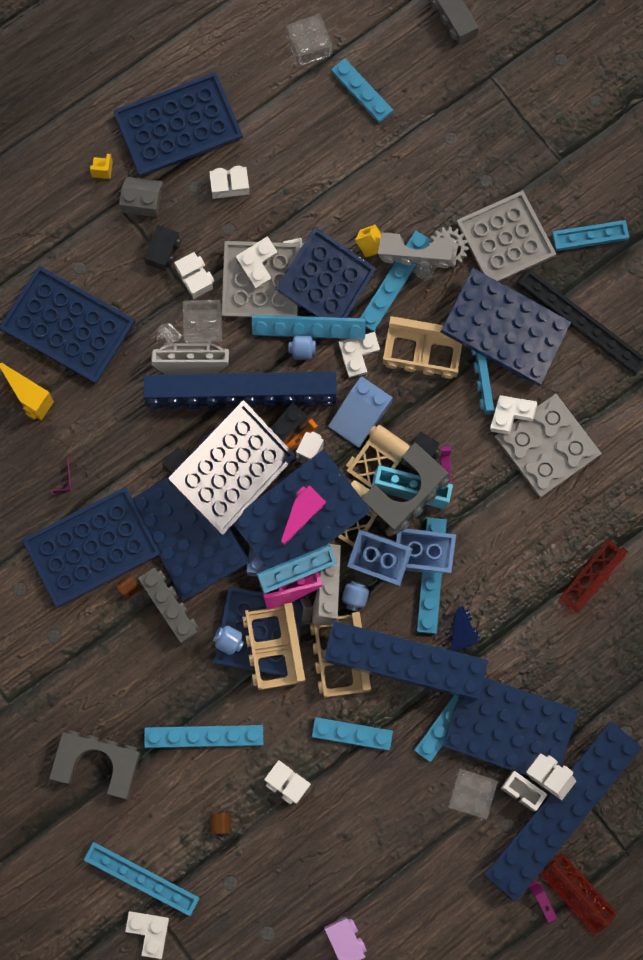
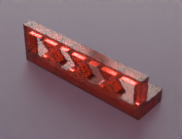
(595, 584)
(577, 896)

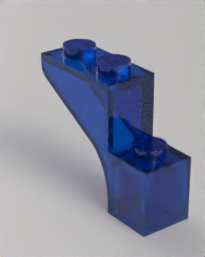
(463, 633)

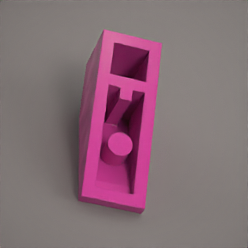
(304, 508)
(292, 591)

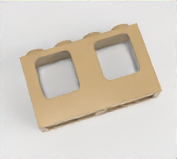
(425, 336)
(286, 645)
(361, 680)

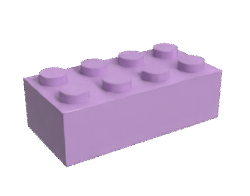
(344, 940)

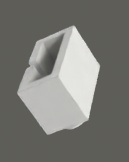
(230, 182)
(193, 275)
(309, 447)
(551, 776)
(286, 782)
(520, 787)

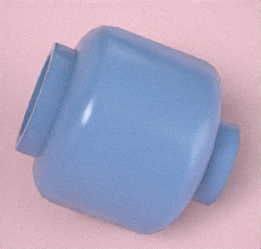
(302, 347)
(355, 595)
(228, 640)

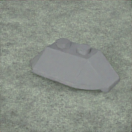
(190, 358)

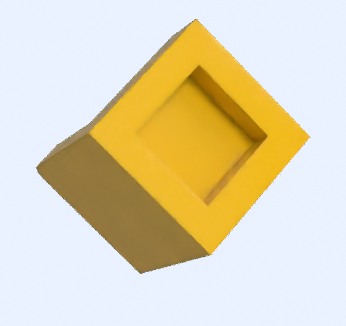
(102, 167)
(368, 240)

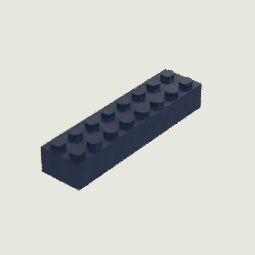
(405, 661)

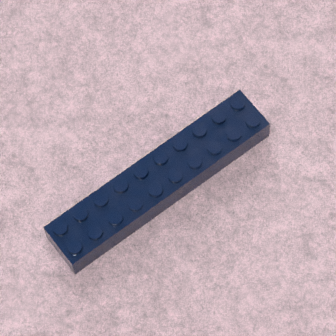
(232, 388)
(559, 818)

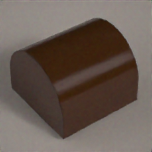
(128, 587)
(220, 823)

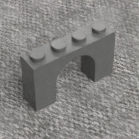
(400, 513)
(74, 747)

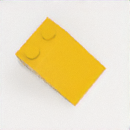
(34, 398)

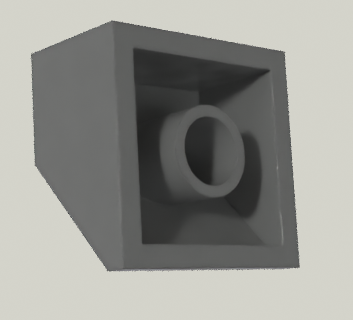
(141, 196)

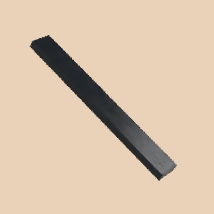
(582, 321)

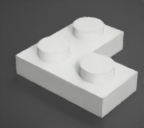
(252, 260)
(353, 352)
(510, 409)
(154, 930)

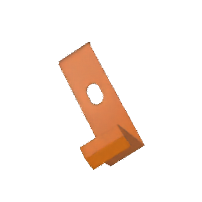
(310, 428)

